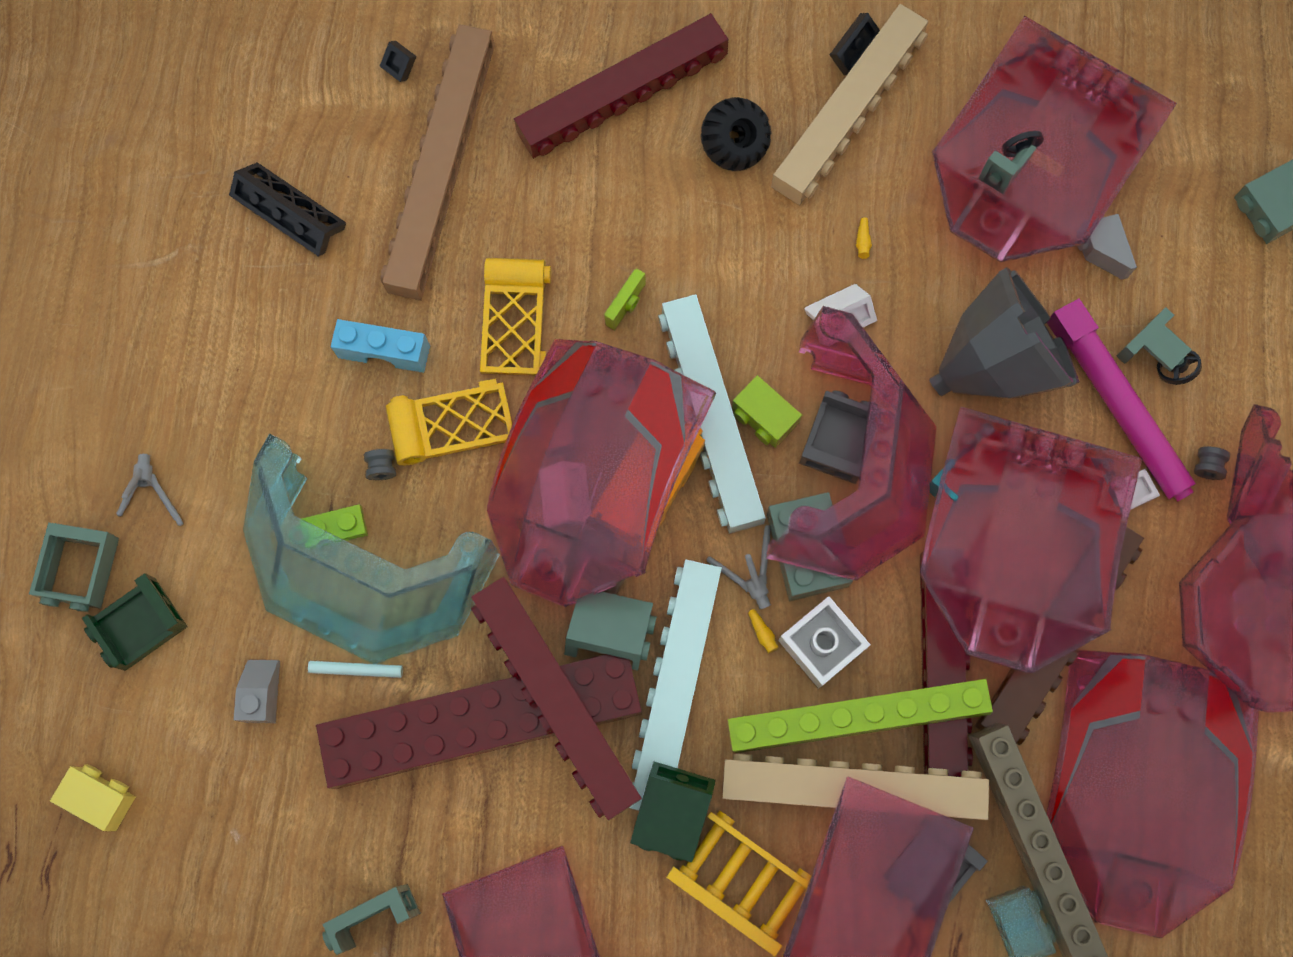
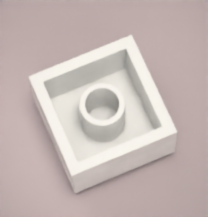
(823, 642)

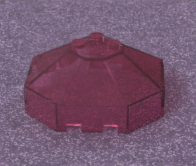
(1241, 610)

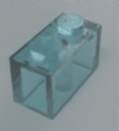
(1021, 923)

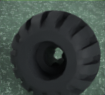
(737, 116)

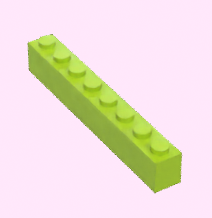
(860, 716)

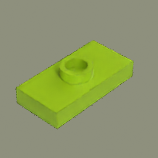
(626, 299)

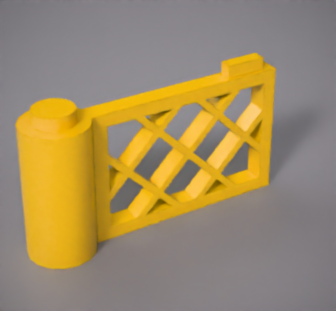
(516, 278)
(410, 431)

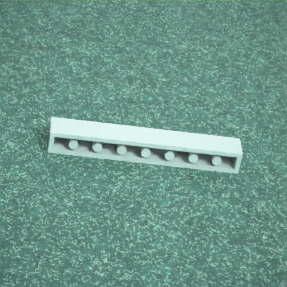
(723, 447)
(676, 670)

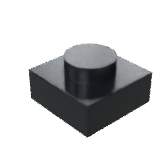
(397, 61)

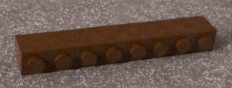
(1023, 693)

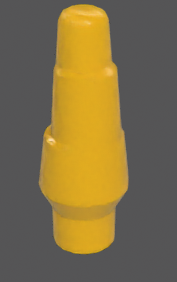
(863, 240)
(763, 633)

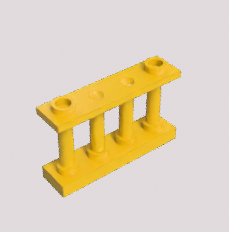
(713, 894)

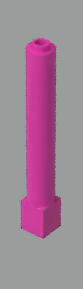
(1080, 336)

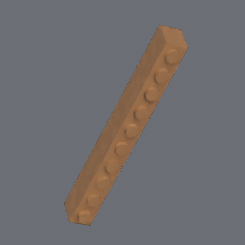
(438, 163)

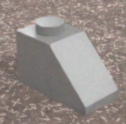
(1110, 248)
(257, 692)

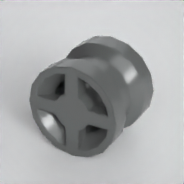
(1212, 463)
(379, 464)

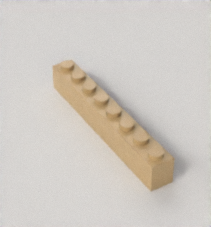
(849, 105)
(822, 786)

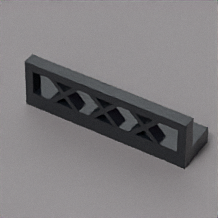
(282, 209)

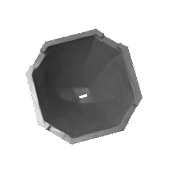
(1004, 346)

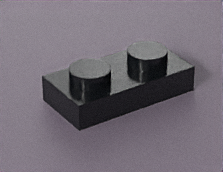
(854, 42)

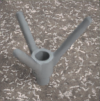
(143, 478)
(757, 584)

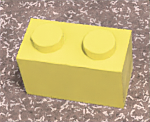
(93, 797)

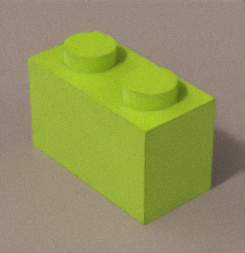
(765, 412)

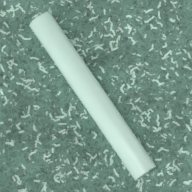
(355, 669)

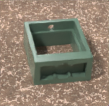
(50, 558)

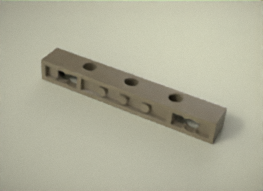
(1036, 842)

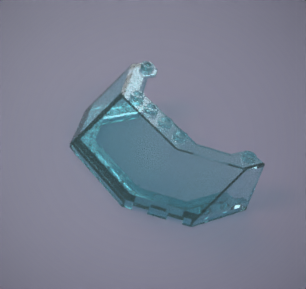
(343, 589)

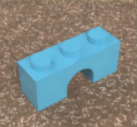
(363, 341)

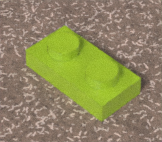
(344, 523)

